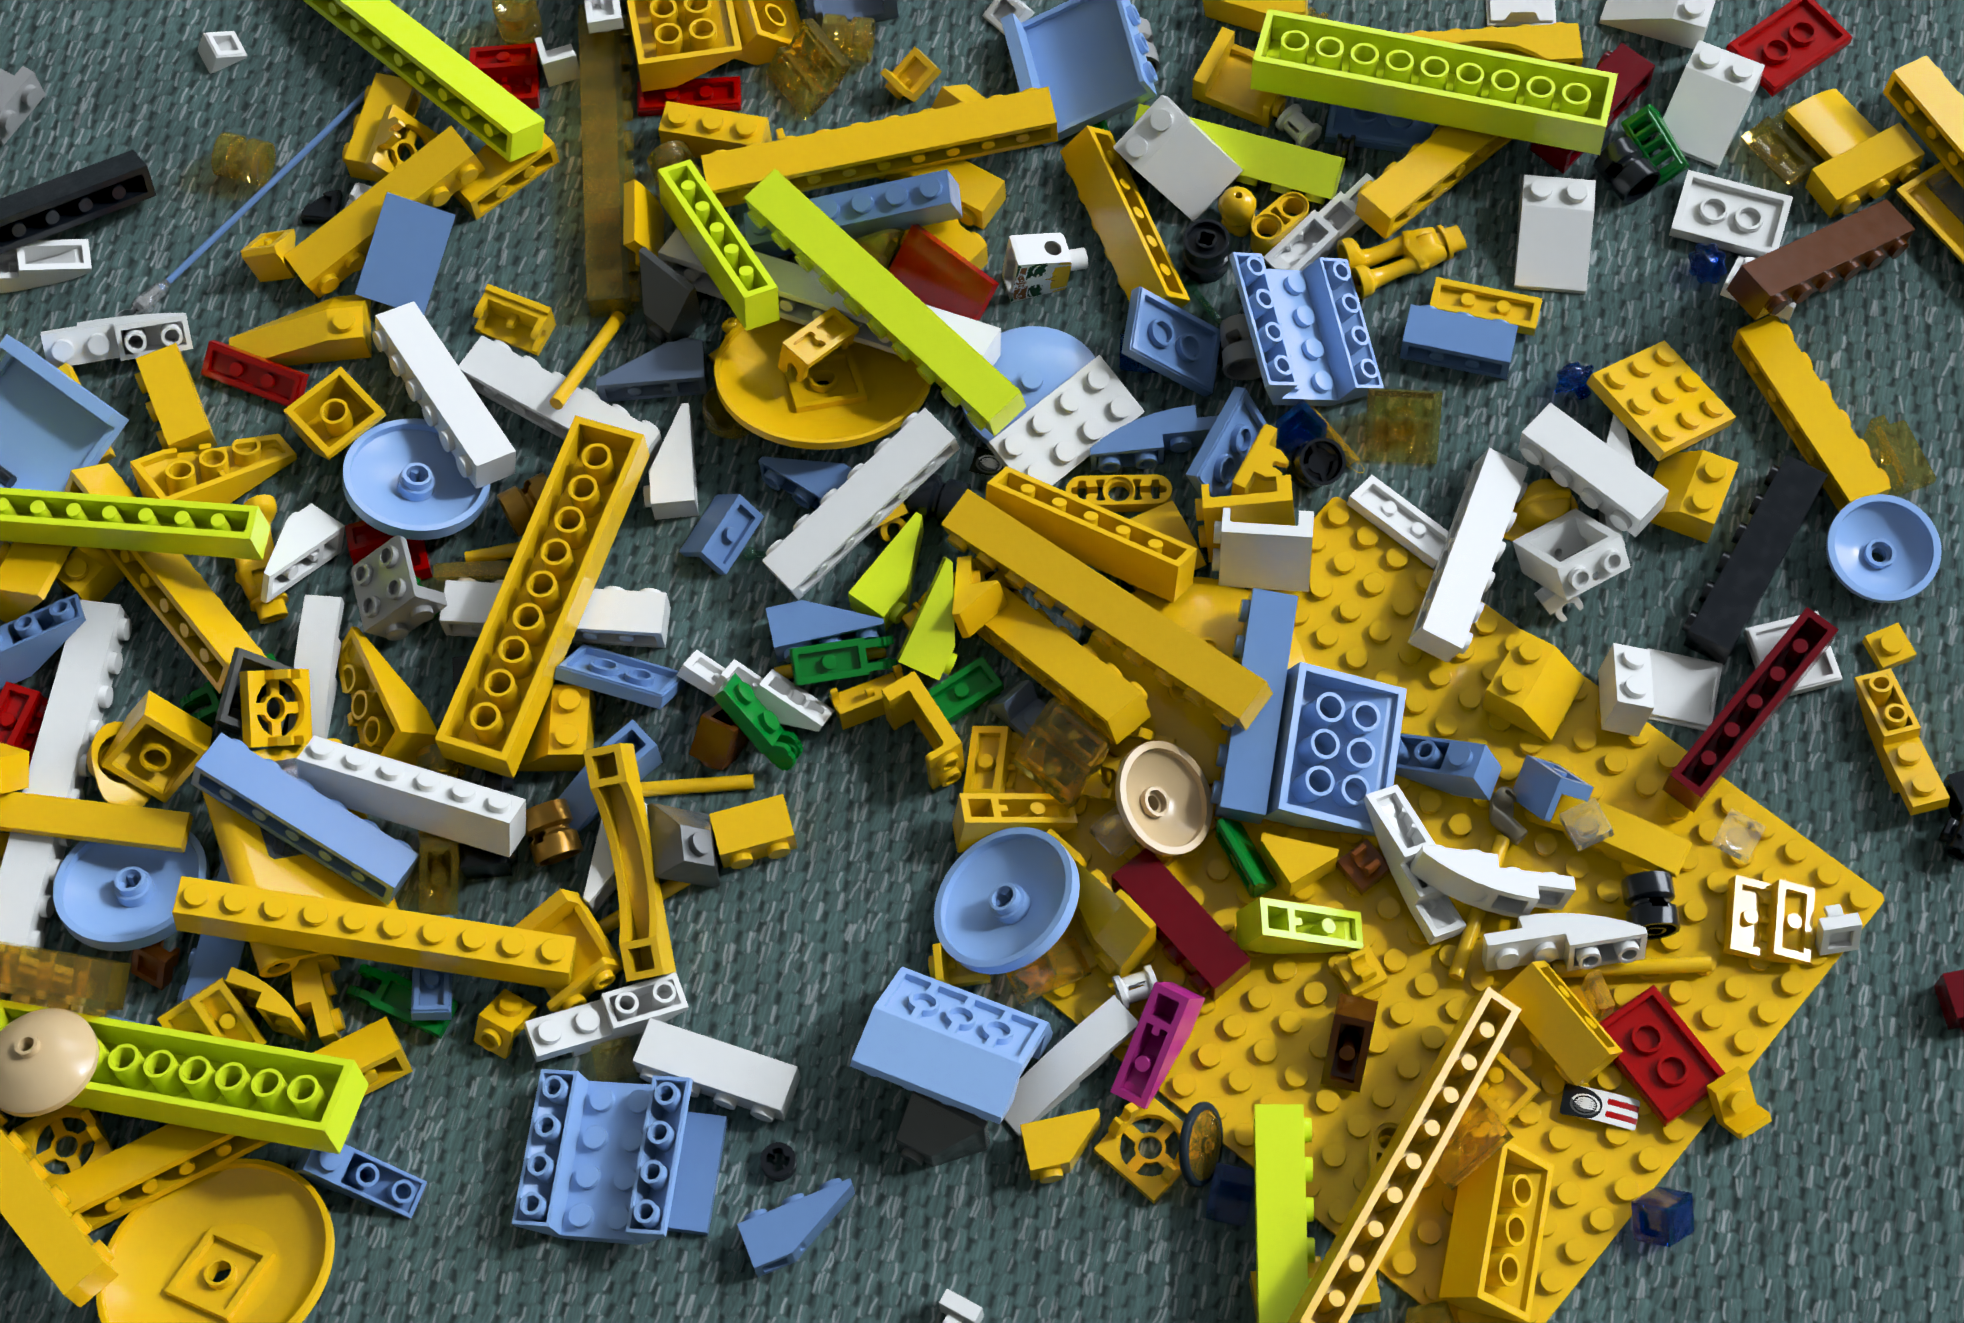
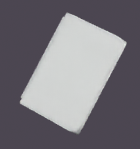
(1002, 8)
(220, 50)

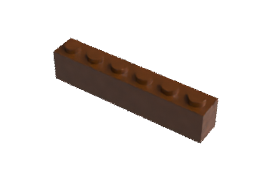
(1820, 260)

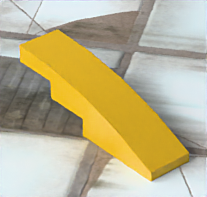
(1633, 840)

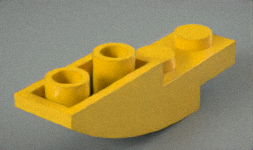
(1898, 743)
(312, 994)

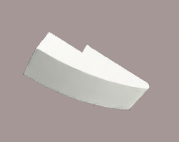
(44, 264)

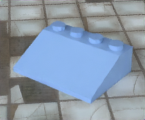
(1333, 748)

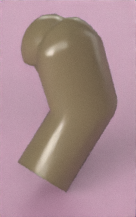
(1501, 815)

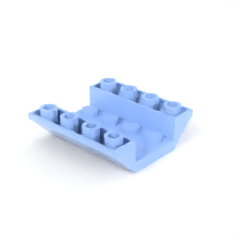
(1307, 331)
(949, 1044)
(602, 1158)

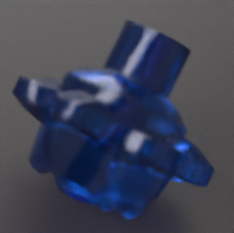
(1707, 263)
(1573, 379)

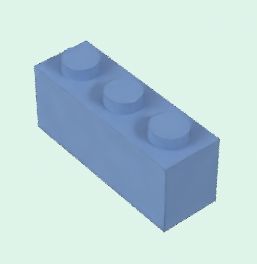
(1458, 341)

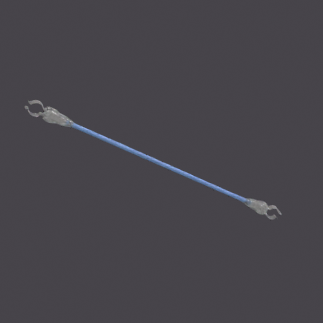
(146, 302)

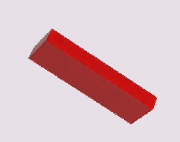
(713, 93)
(253, 373)

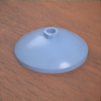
(1896, 532)

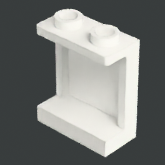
(1264, 553)

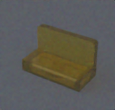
(1899, 455)

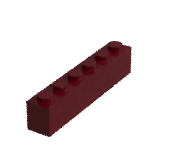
(1750, 709)

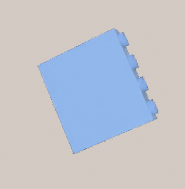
(1086, 57)
(48, 421)

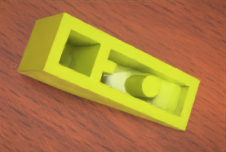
(888, 582)
(932, 634)
(1295, 927)

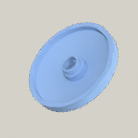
(1037, 364)
(408, 483)
(123, 893)
(1006, 900)

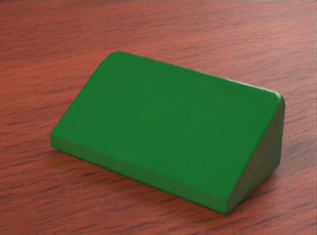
(1244, 857)

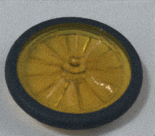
(1200, 1144)

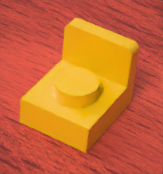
(1736, 1104)

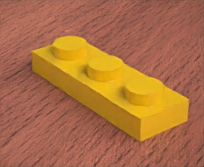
(1487, 303)

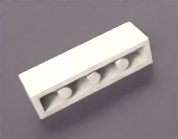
(1592, 470)
(718, 1070)

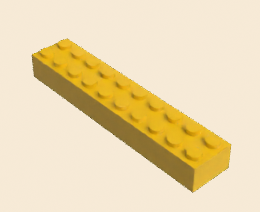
(543, 597)

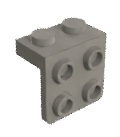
(17, 100)
(389, 593)

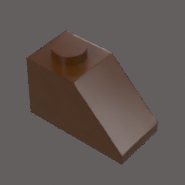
(717, 739)
(1349, 1042)

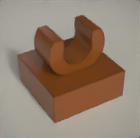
(1363, 866)
(155, 964)

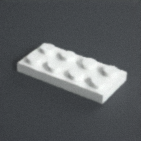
(1066, 424)

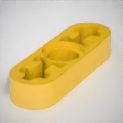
(1129, 482)

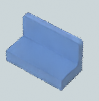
(722, 532)
(1542, 784)

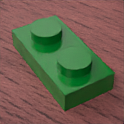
(966, 689)

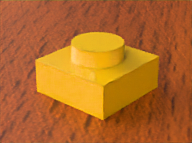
(1889, 647)

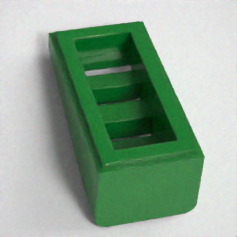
(1644, 125)

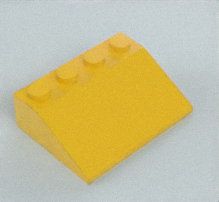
(681, 39)

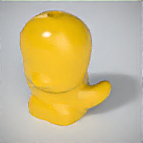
(1237, 210)

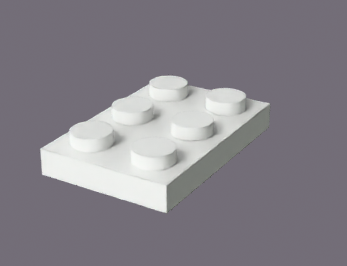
(1730, 215)

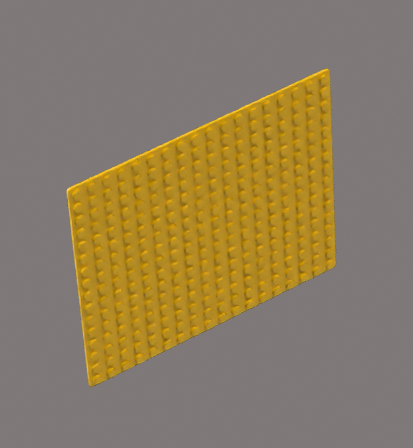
(1275, 1024)

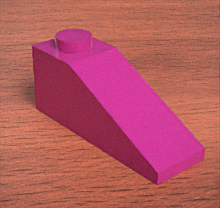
(1157, 1042)

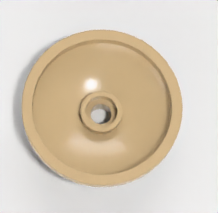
(1163, 798)
(53, 1069)

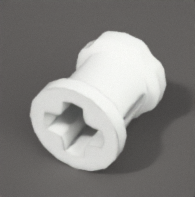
(1298, 126)
(1125, 983)

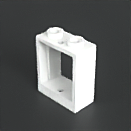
(1546, 546)

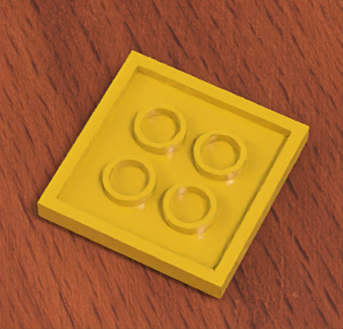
(1661, 400)

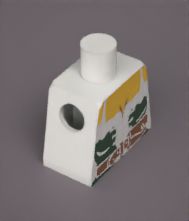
(1039, 264)

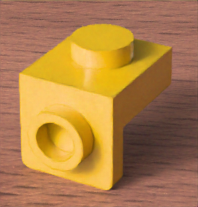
(911, 76)
(948, 970)
(503, 1022)

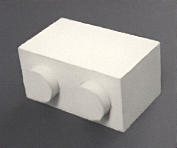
(1625, 689)

